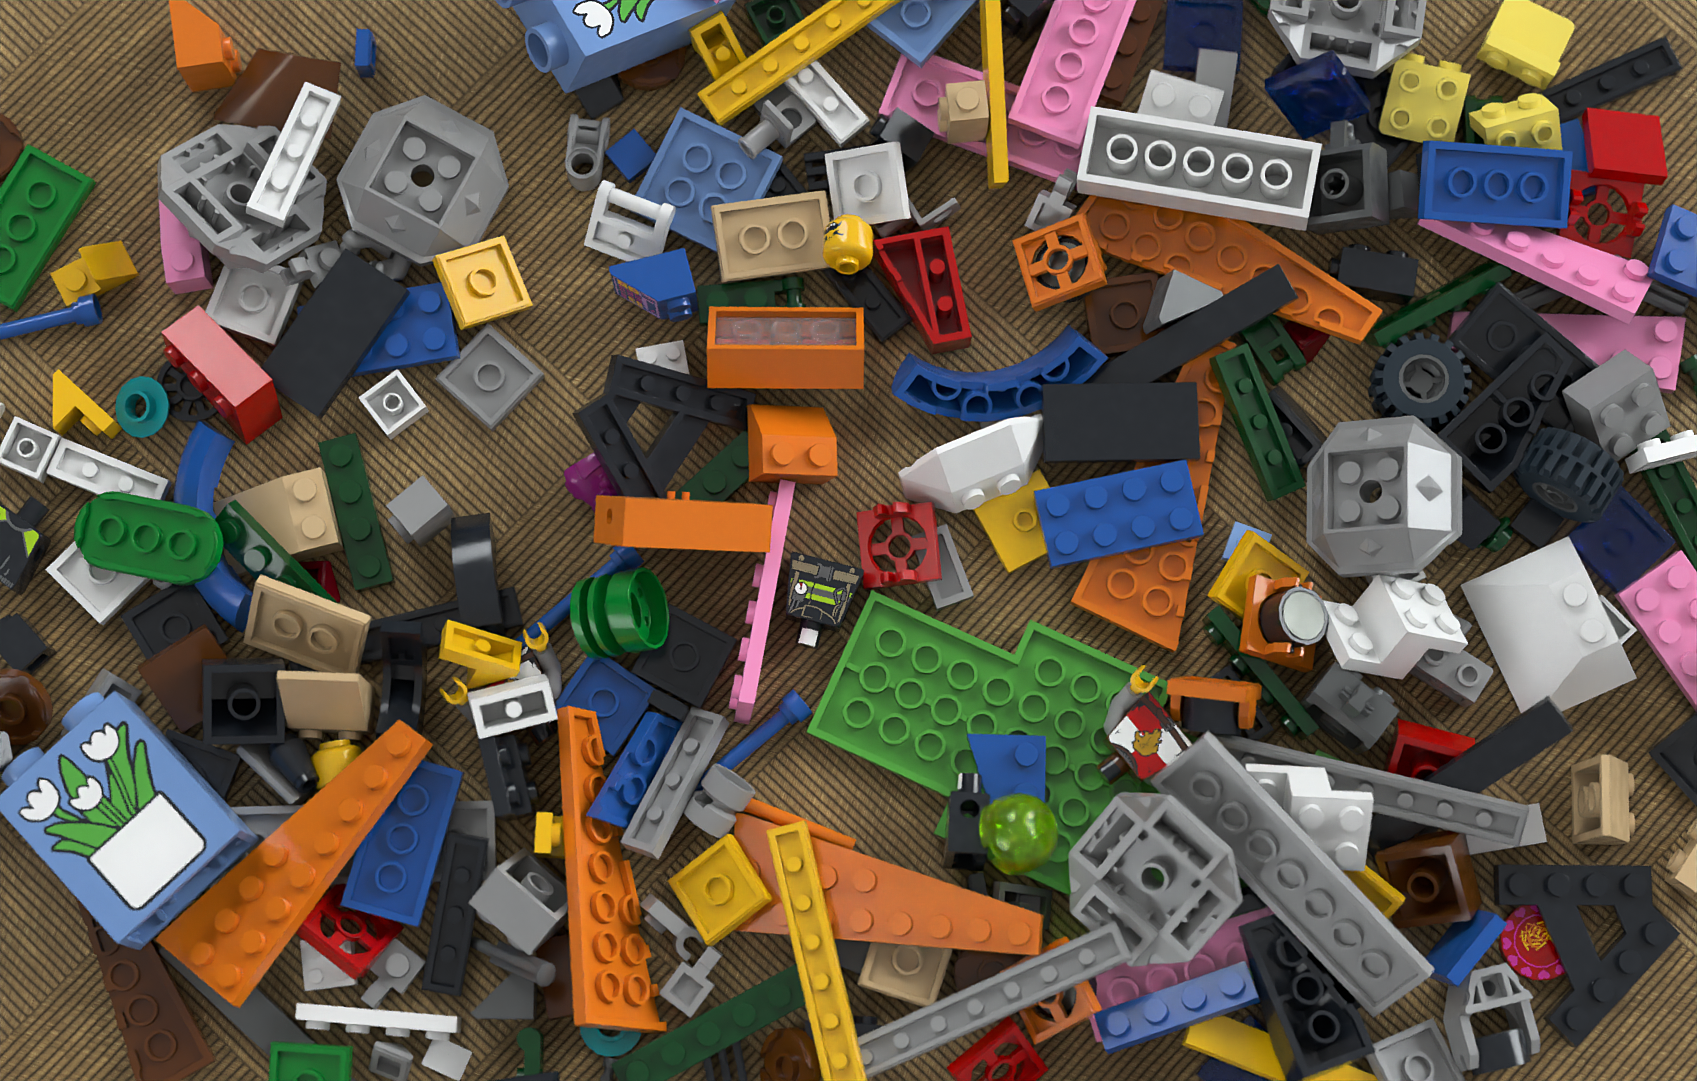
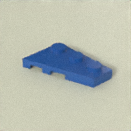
(1010, 763)
(635, 770)

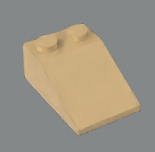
(294, 512)
(327, 704)
(1602, 801)

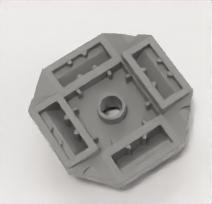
(1363, 37)
(211, 183)
(428, 219)
(1417, 504)
(1115, 879)

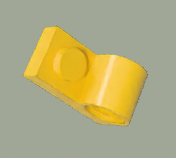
(549, 836)

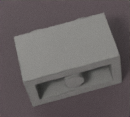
(419, 513)

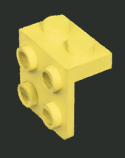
(1526, 42)
(1423, 100)
(1521, 123)

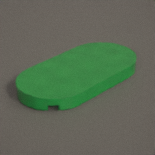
(148, 538)

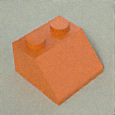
(201, 49)
(790, 444)

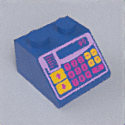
(658, 285)

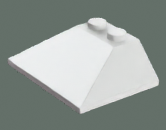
(1548, 628)

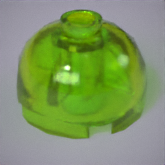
(1019, 832)

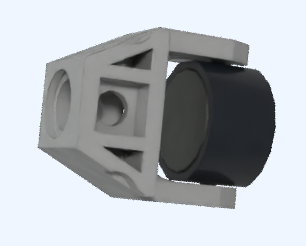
(1482, 991)

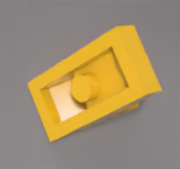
(716, 45)
(95, 273)
(72, 403)
(484, 653)

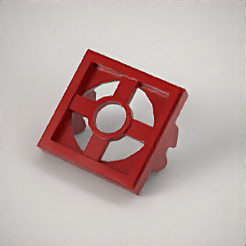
(1632, 221)
(868, 523)
(352, 964)
(1005, 1032)

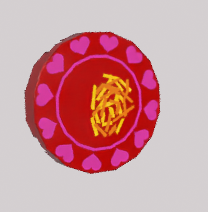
(1528, 946)

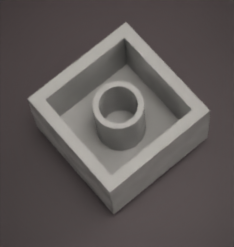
(1617, 405)
(523, 901)

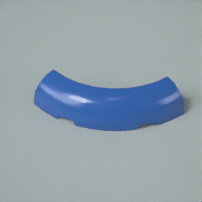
(999, 392)
(194, 486)

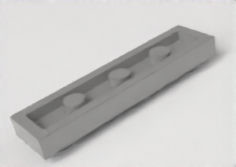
(674, 782)

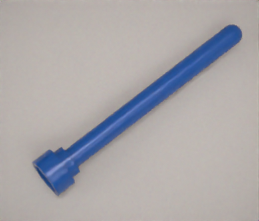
(84, 311)
(621, 559)
(791, 710)

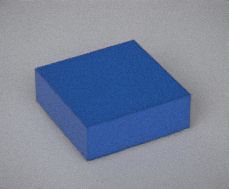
(365, 53)
(631, 156)

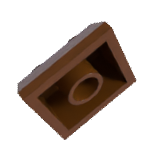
(1434, 878)

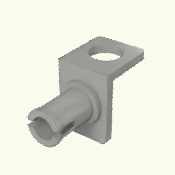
(775, 126)
(926, 223)

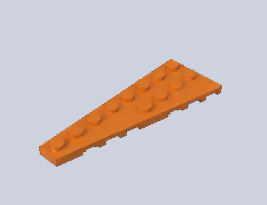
(1225, 256)
(1150, 586)
(261, 903)
(890, 903)
(603, 905)

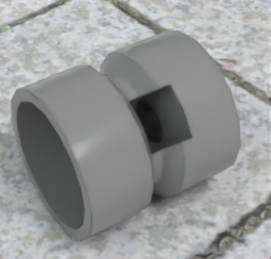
(718, 801)

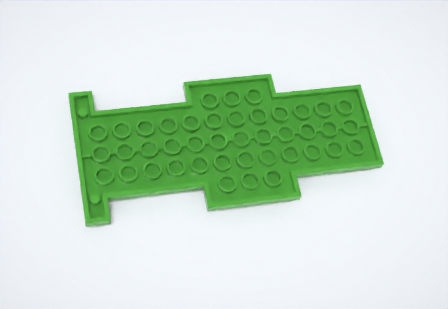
(920, 686)

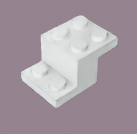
(1392, 627)
(1331, 818)

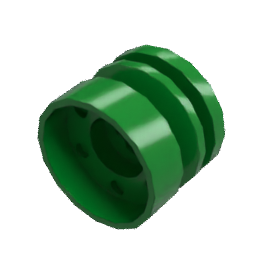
(619, 613)

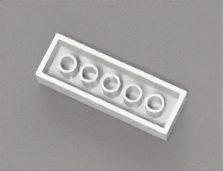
(1198, 168)

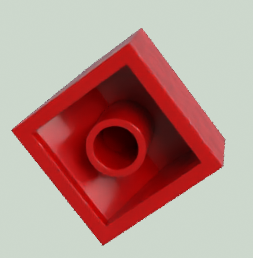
(1421, 749)

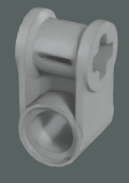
(586, 144)

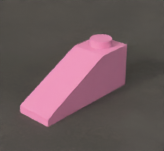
(184, 257)

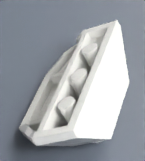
(976, 466)

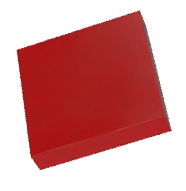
(1624, 146)

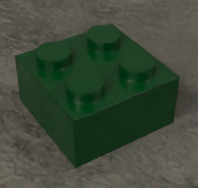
(772, 17)

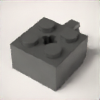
(1349, 184)
(1349, 708)

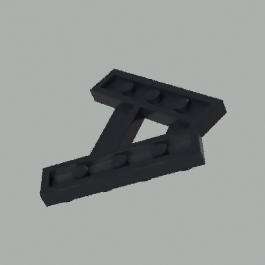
(685, 395)
(1594, 980)

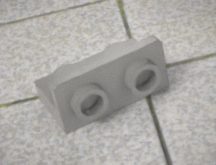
(1453, 674)

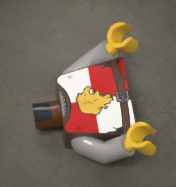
(533, 663)
(1139, 734)

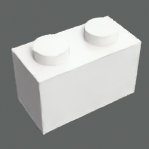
(512, 706)

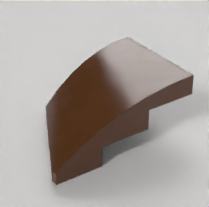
(271, 87)

